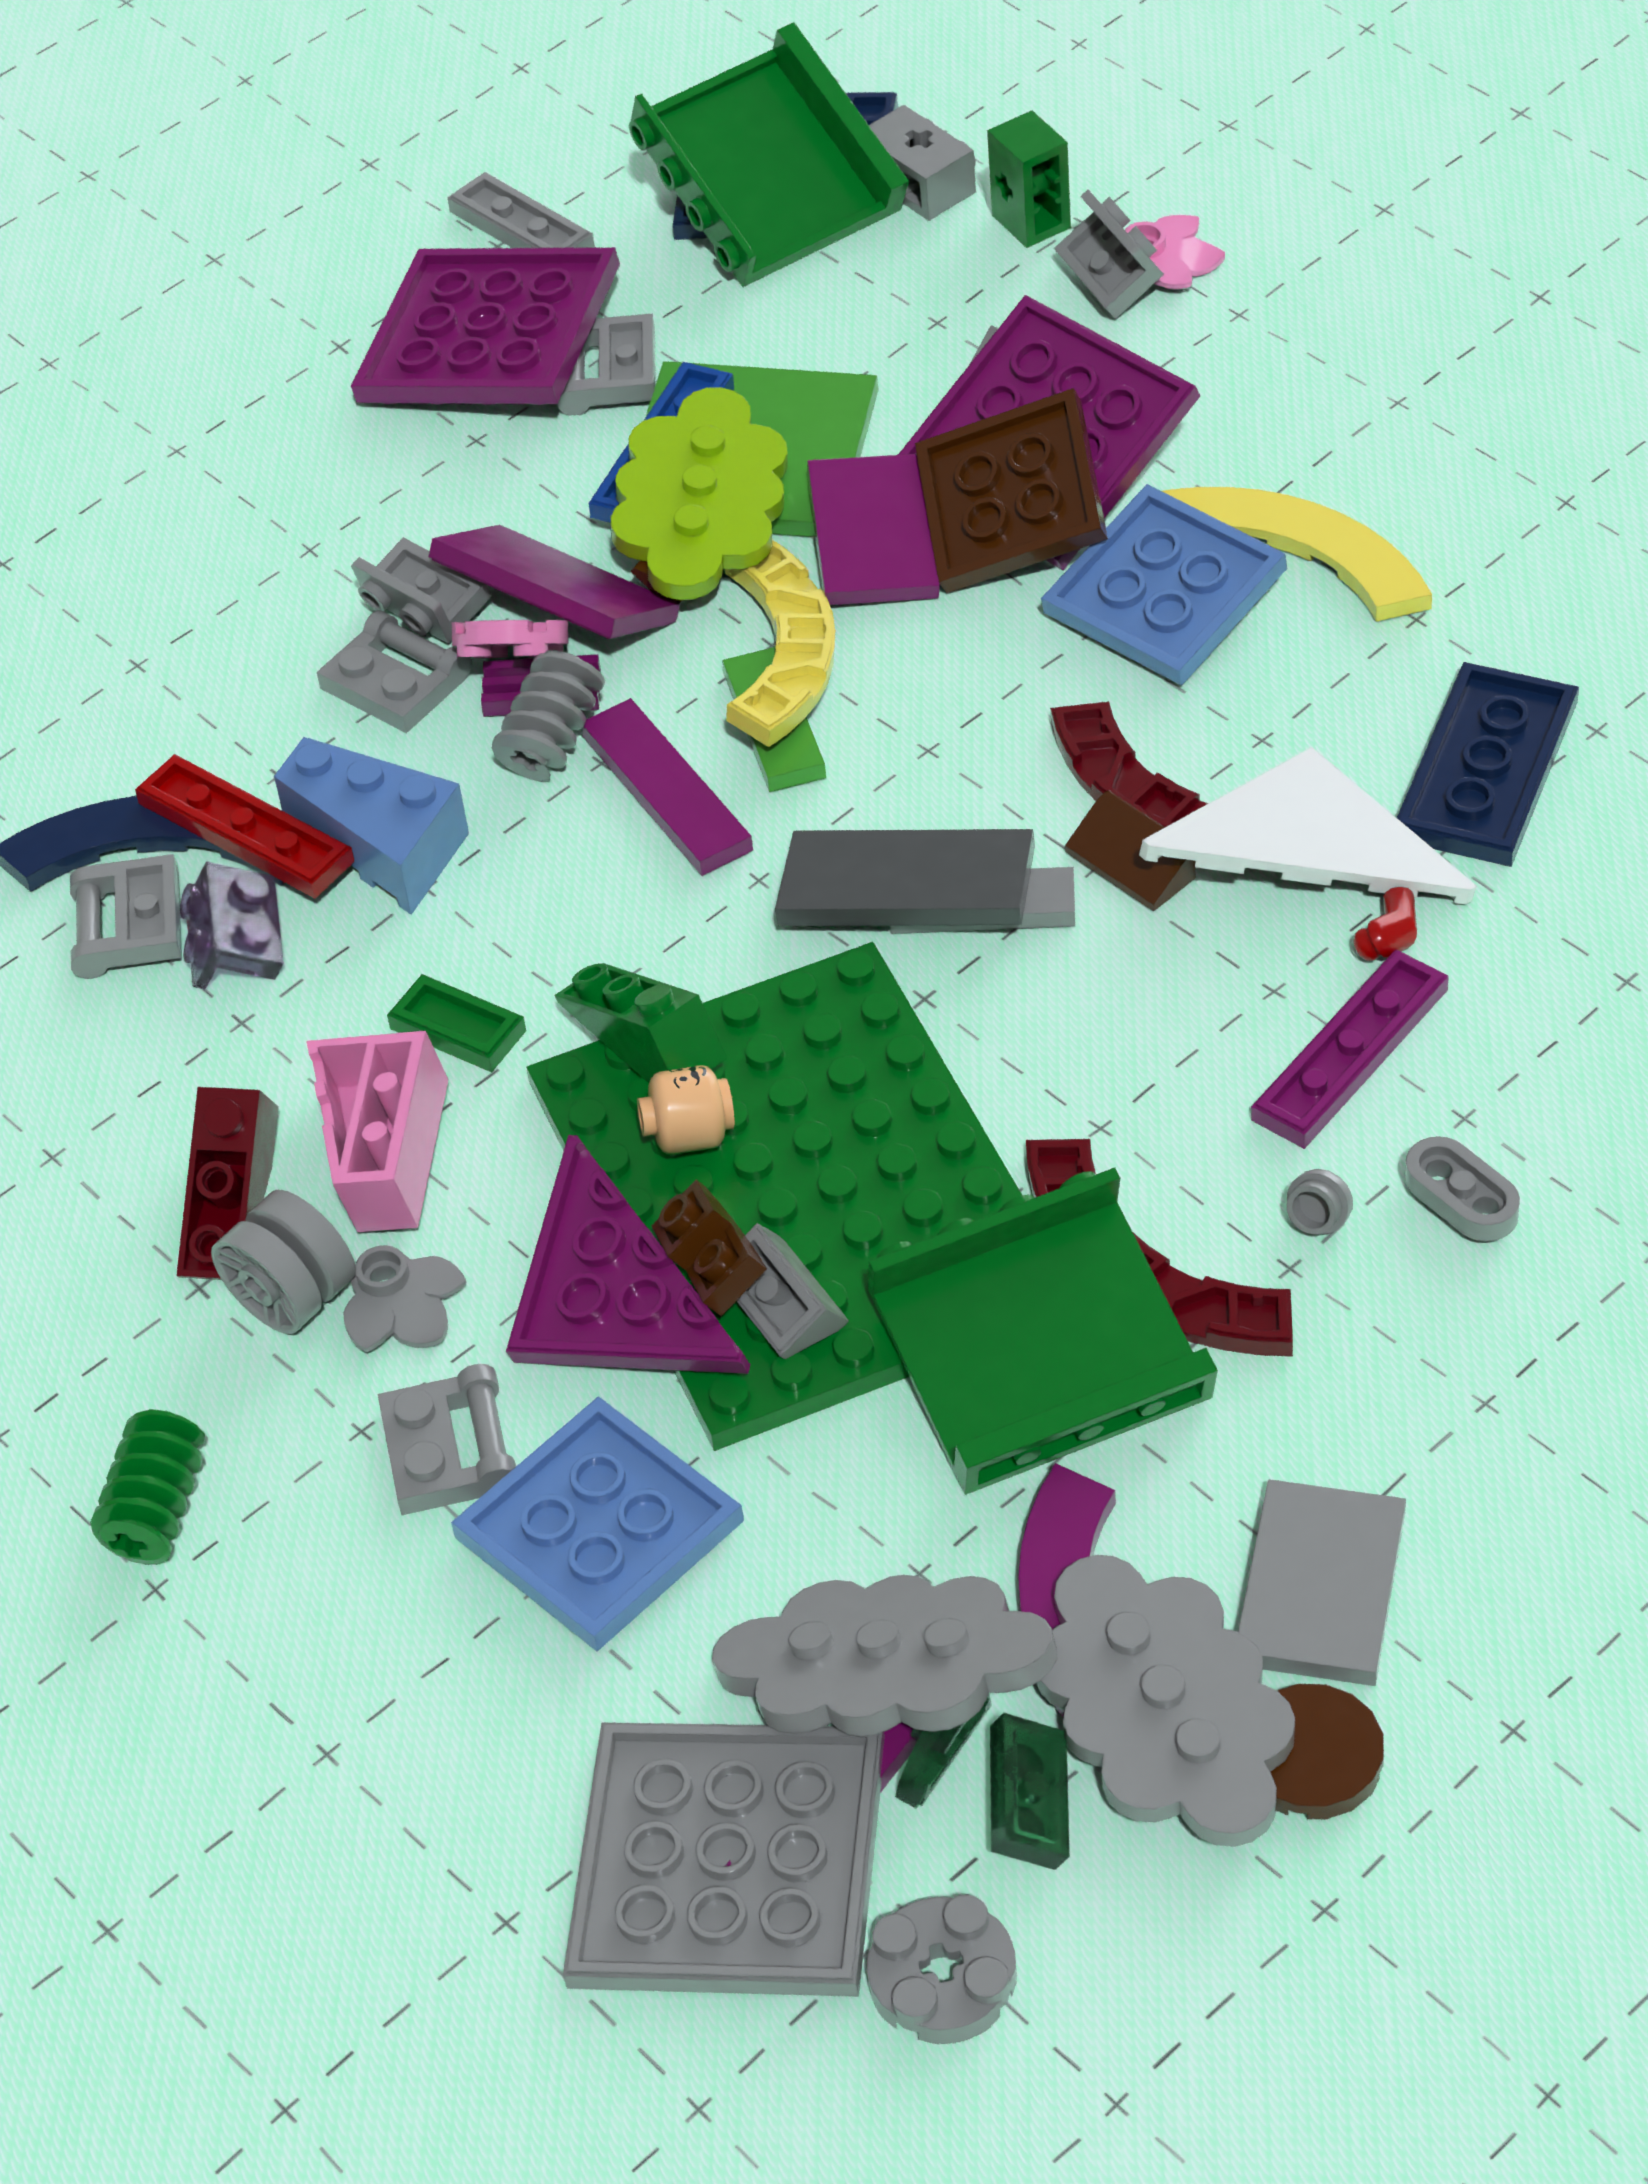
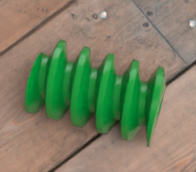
(148, 1486)

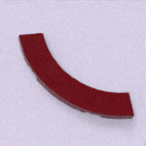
(1105, 761)
(1207, 1309)

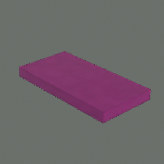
(554, 581)

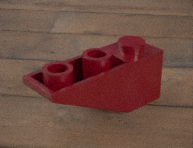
(225, 1171)

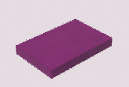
(872, 529)

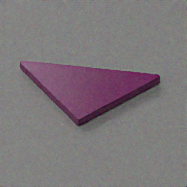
(608, 1289)

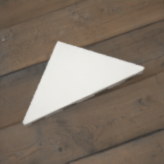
(1313, 830)

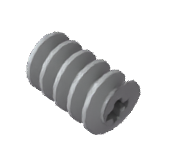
(546, 713)

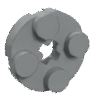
(941, 1929)

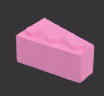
(380, 1123)

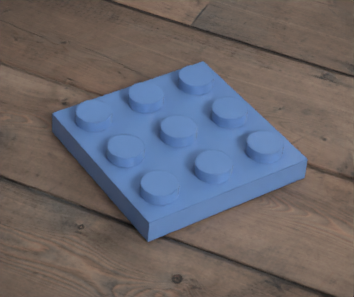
(1164, 584)
(597, 1523)

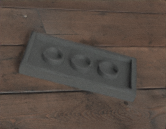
(906, 877)

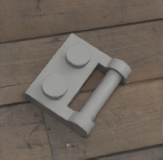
(625, 365)
(387, 686)
(144, 914)
(424, 1441)

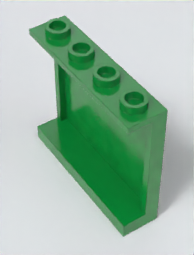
(770, 159)

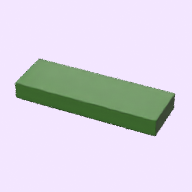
(795, 756)

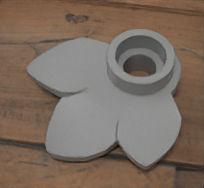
(405, 1303)

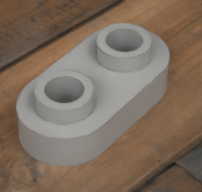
(1467, 1191)

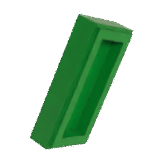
(458, 1022)

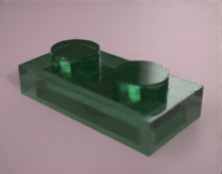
(1029, 1791)

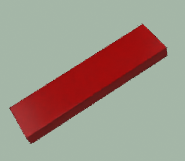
(245, 826)

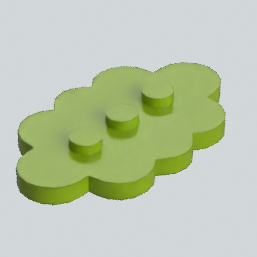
(699, 493)

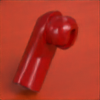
(1392, 930)

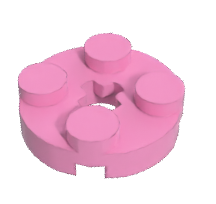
(493, 637)

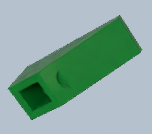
(643, 1019)

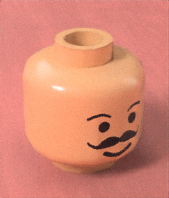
(686, 1110)

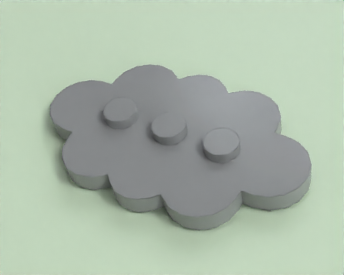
(884, 1655)
(1167, 1701)

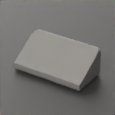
(787, 1298)

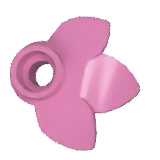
(1178, 250)

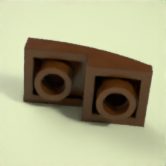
(708, 1246)

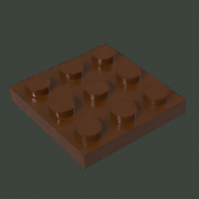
(1010, 491)

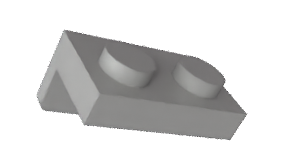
(1108, 258)
(420, 590)

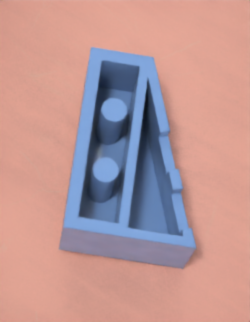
(391, 816)

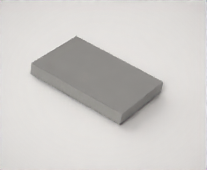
(1322, 1580)

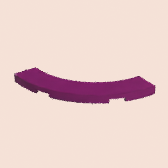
(1058, 1533)

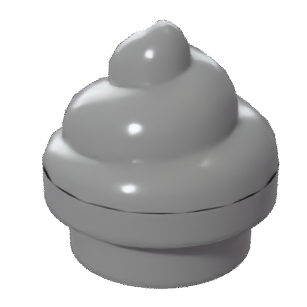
(1319, 1202)

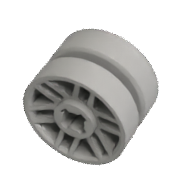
(283, 1261)

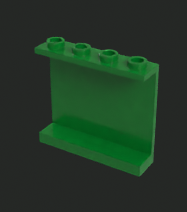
(1036, 1331)

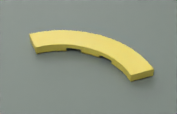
(1310, 530)
(803, 647)

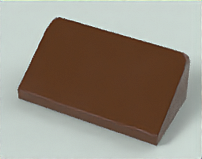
(1111, 844)

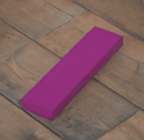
(667, 787)
(1349, 1049)

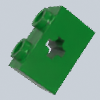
(1029, 178)

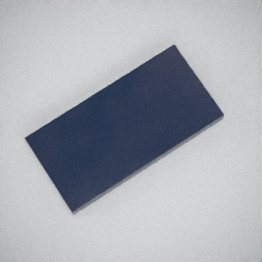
(1488, 762)

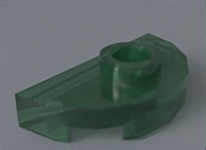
(933, 1757)

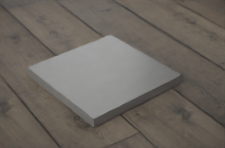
(667, 1819)

